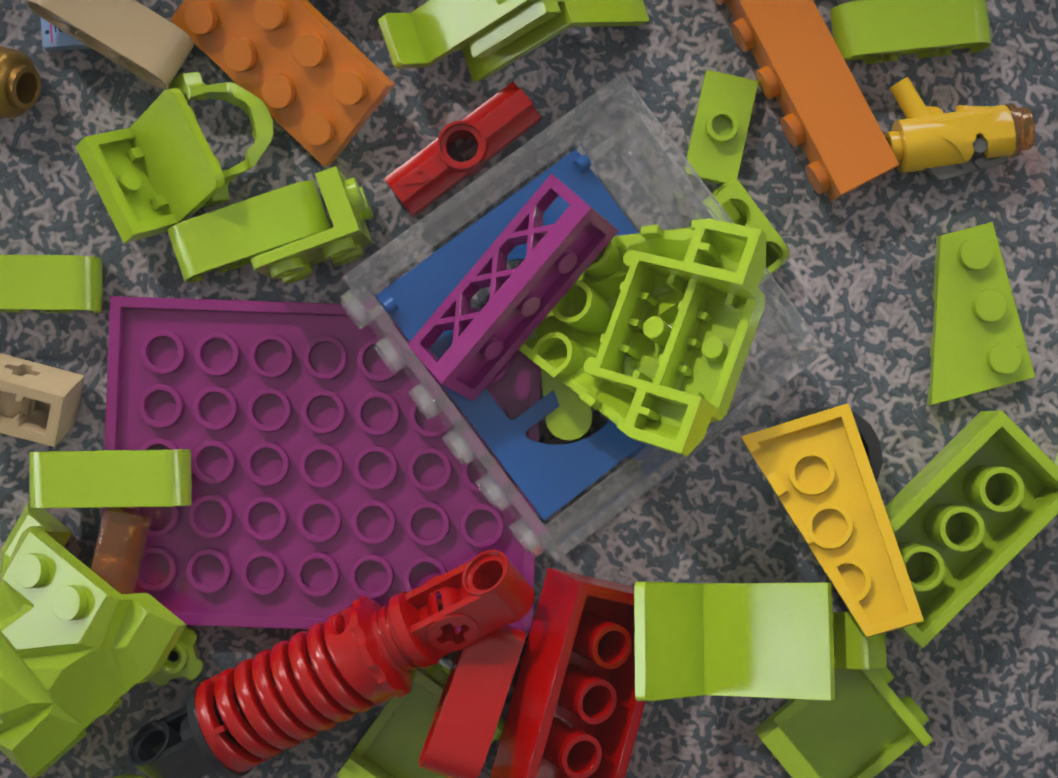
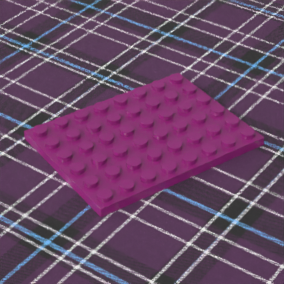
(303, 462)

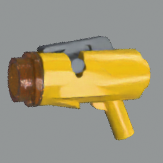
(958, 140)

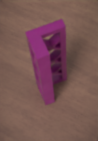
(518, 296)

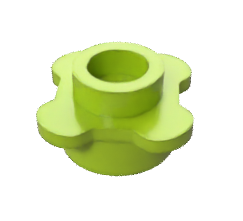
(187, 663)

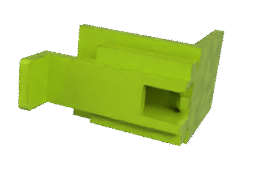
(494, 30)
(745, 641)

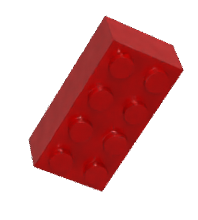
(575, 685)

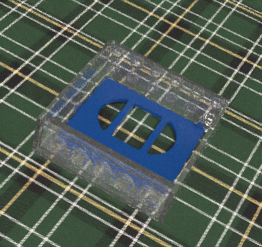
(631, 178)

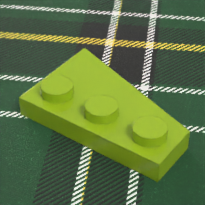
(975, 318)

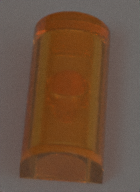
(121, 547)

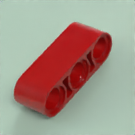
(472, 704)

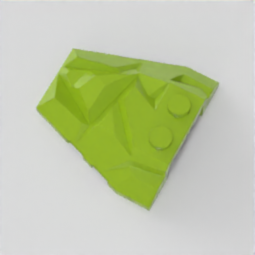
(659, 329)
(66, 643)

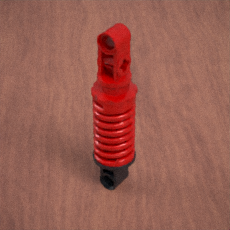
(329, 672)

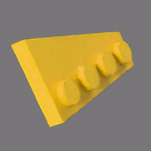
(836, 505)

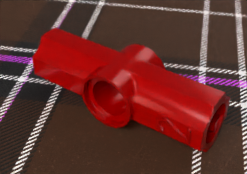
(490, 126)

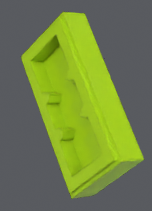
(721, 126)

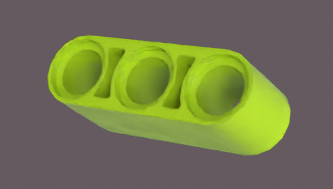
(893, 28)
(247, 229)
(51, 283)
(110, 478)

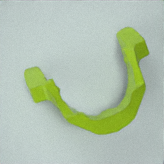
(254, 107)

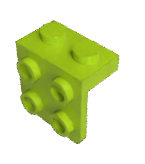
(154, 169)
(341, 244)

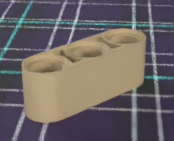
(123, 33)

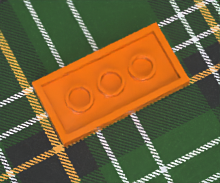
(293, 62)

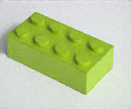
(970, 516)

